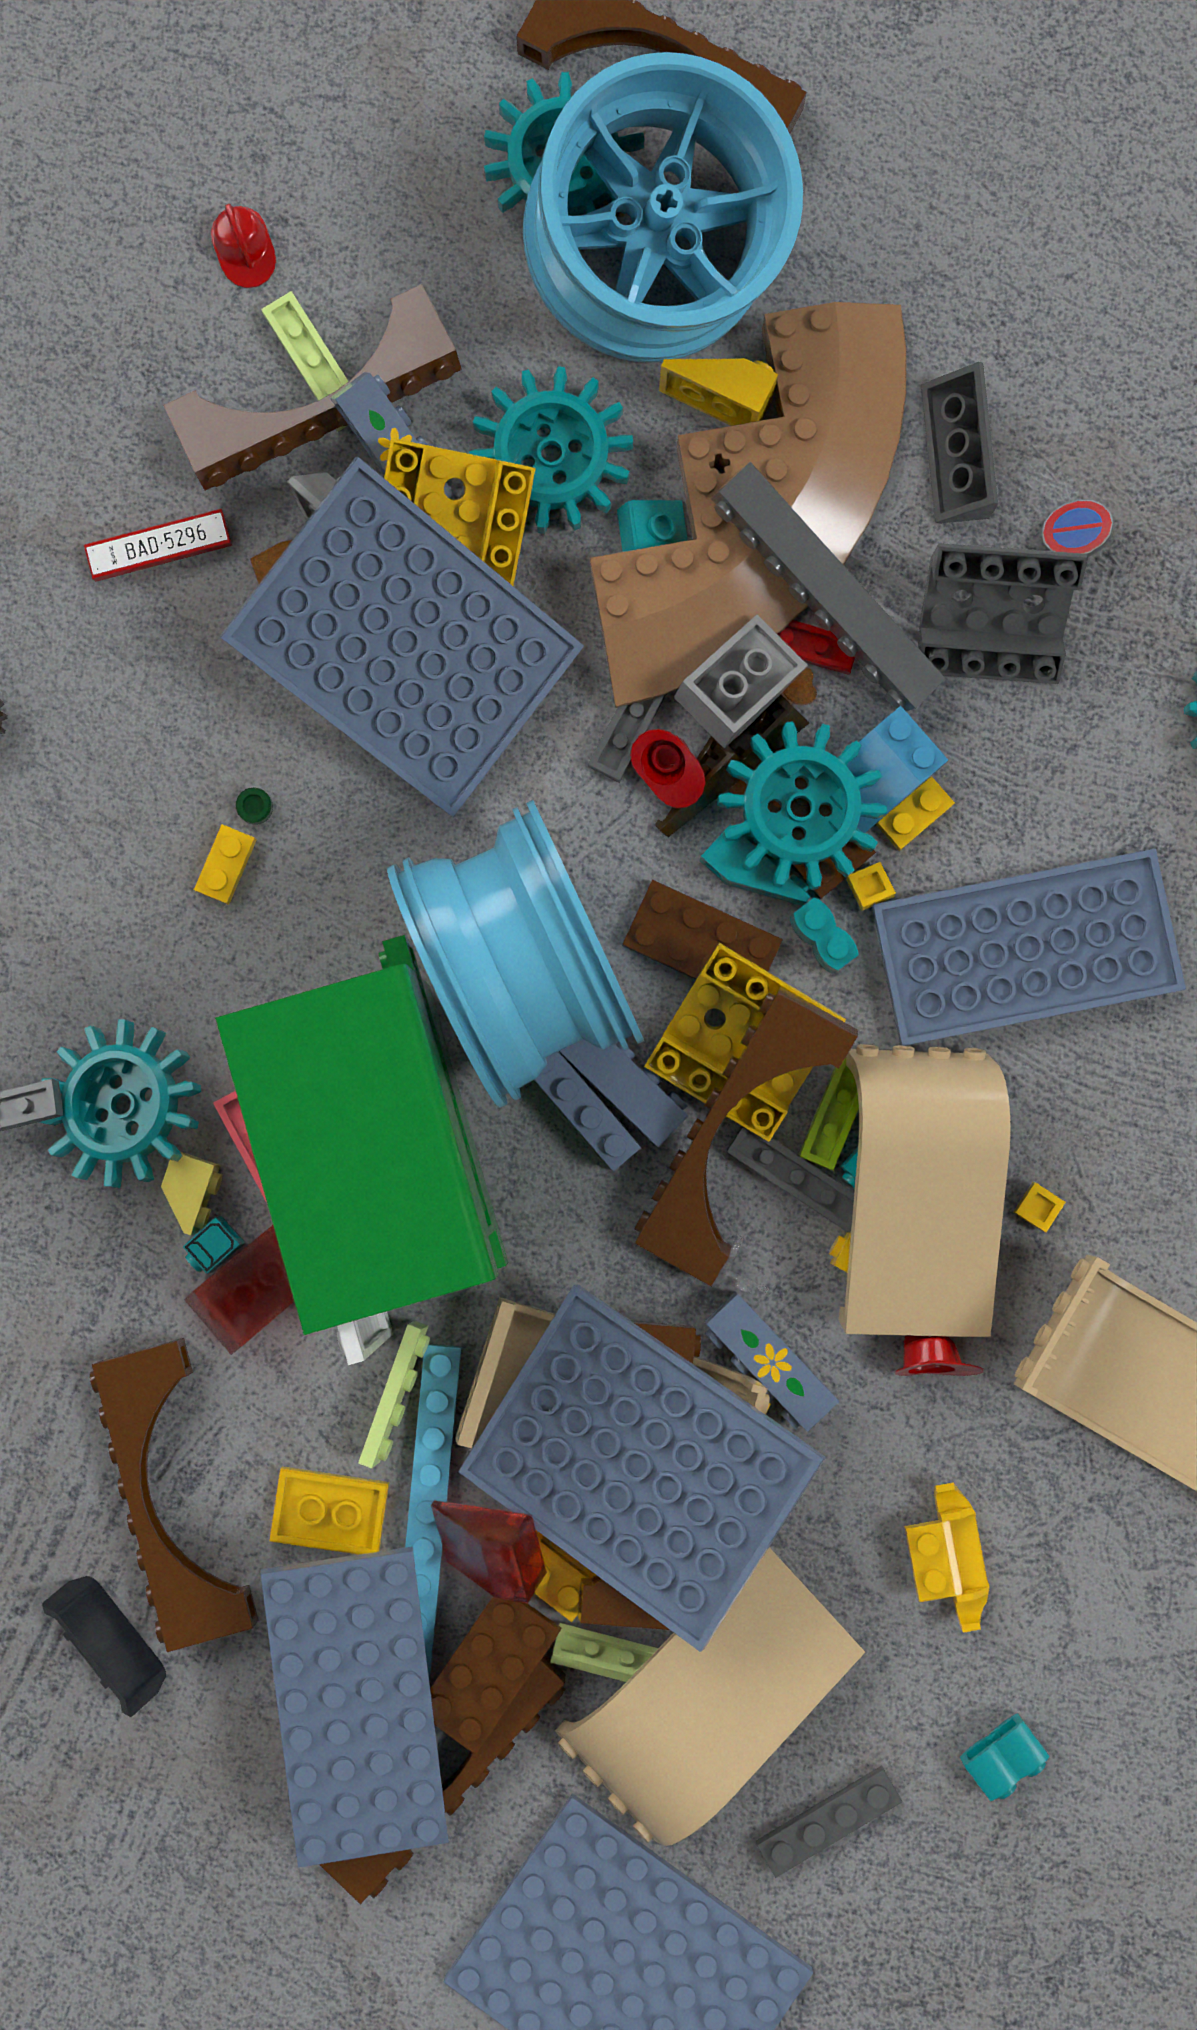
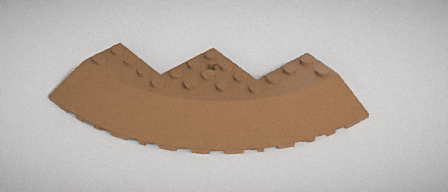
(824, 454)

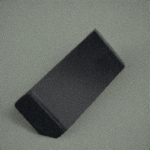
(107, 1642)

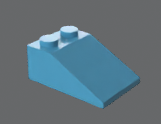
(903, 758)

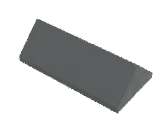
(960, 445)

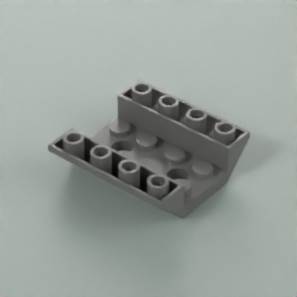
(993, 629)

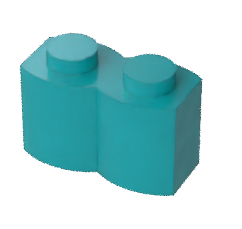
(818, 928)
(1005, 1758)

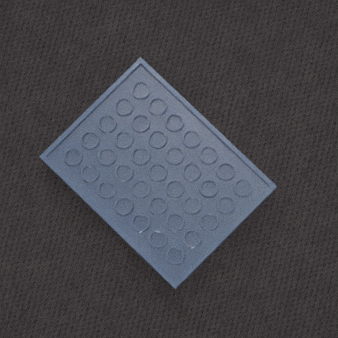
(402, 638)
(641, 1466)
(619, 1941)

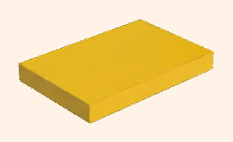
(329, 1511)

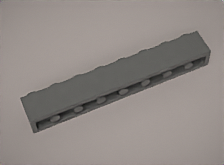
(827, 588)

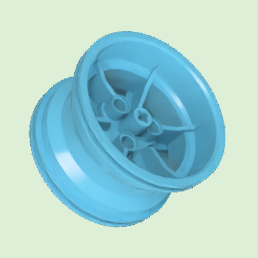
(699, 105)
(512, 955)

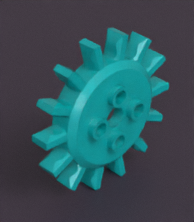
(530, 135)
(569, 422)
(827, 784)
(92, 1090)

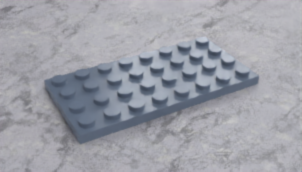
(1028, 947)
(354, 1706)

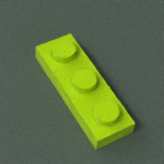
(832, 1119)

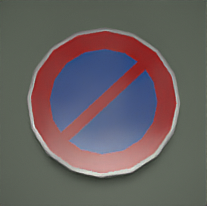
(1078, 527)

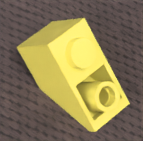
(188, 1190)

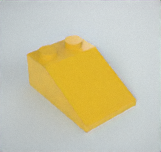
(723, 388)

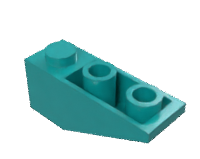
(726, 862)

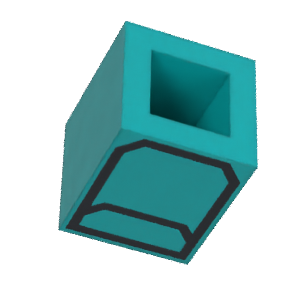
(212, 1245)

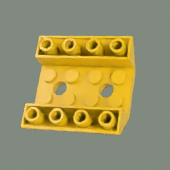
(487, 515)
(696, 1054)

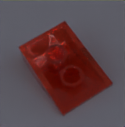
(244, 1293)
(492, 1548)

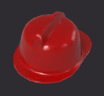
(243, 246)
(668, 767)
(933, 1356)

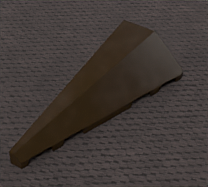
(715, 759)

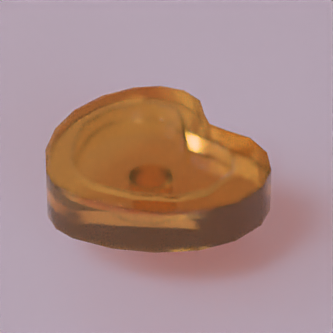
(801, 689)

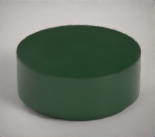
(254, 806)

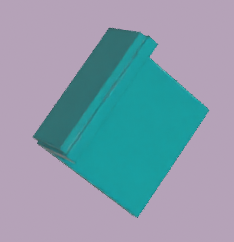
(651, 523)

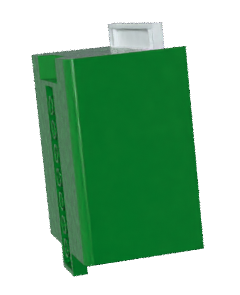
(363, 1149)

